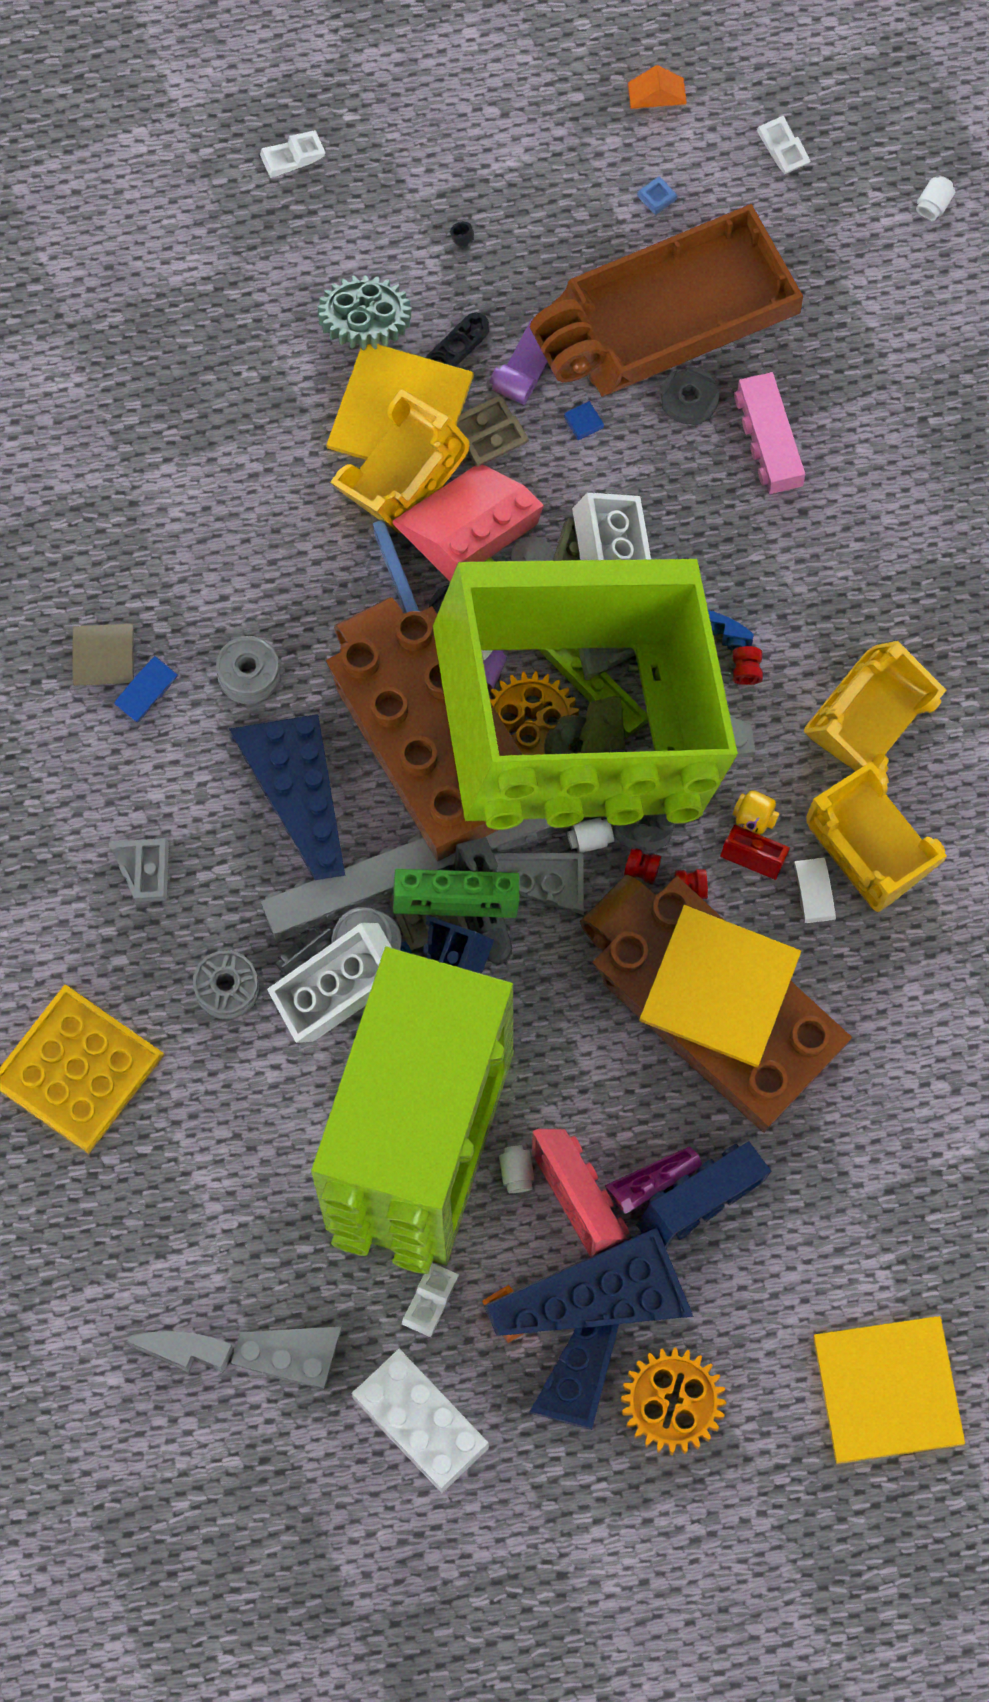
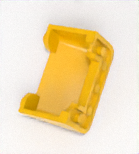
(407, 463)
(874, 706)
(872, 837)

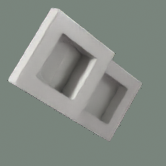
(782, 145)
(298, 152)
(815, 890)
(430, 1300)

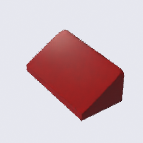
(754, 852)

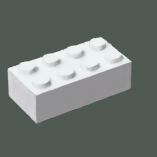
(610, 527)
(330, 983)
(420, 1420)

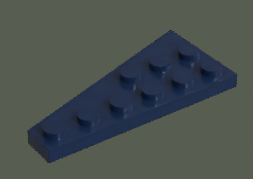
(295, 779)
(609, 1288)

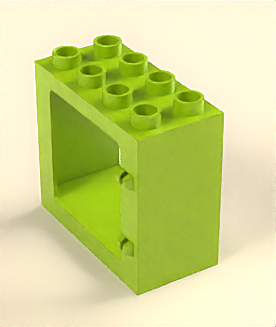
(587, 604)
(414, 1109)

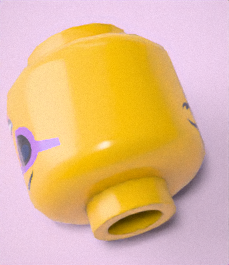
(755, 812)

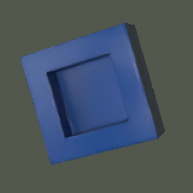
(583, 420)

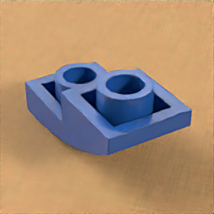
(734, 633)
(146, 689)

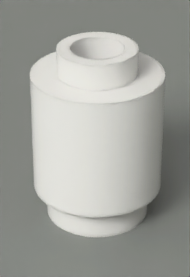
(935, 198)
(590, 835)
(516, 1169)

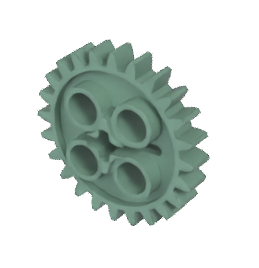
(364, 312)

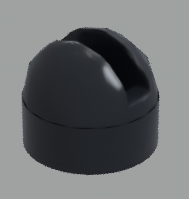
(466, 230)

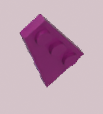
(644, 1183)

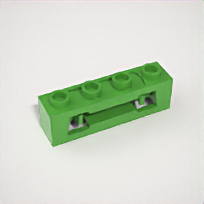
(456, 893)

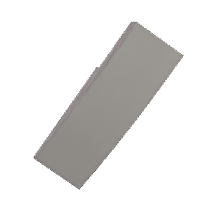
(183, 1349)

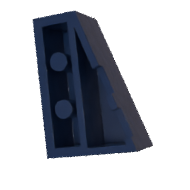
(456, 945)

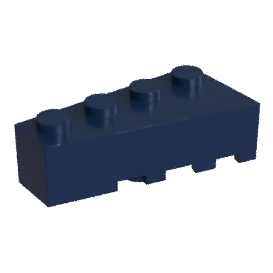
(704, 1193)

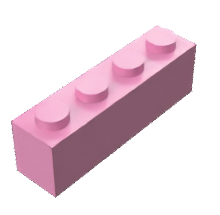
(770, 433)

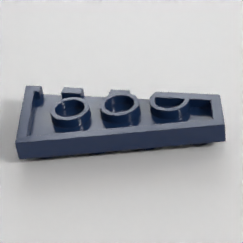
(578, 1378)

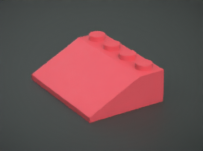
(470, 518)
(577, 1191)

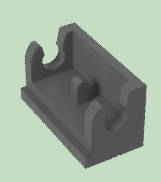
(475, 856)

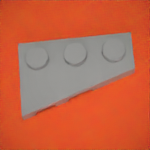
(548, 877)
(289, 1354)

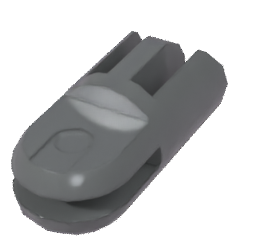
(502, 945)

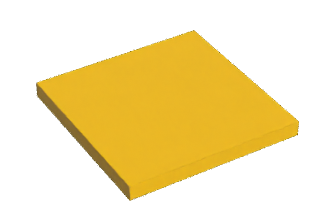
(375, 383)
(720, 986)
(77, 1068)
(888, 1390)

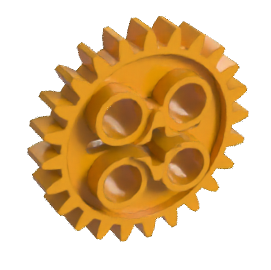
(512, 700)
(701, 1409)

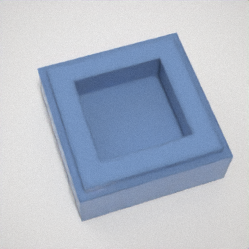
(657, 195)

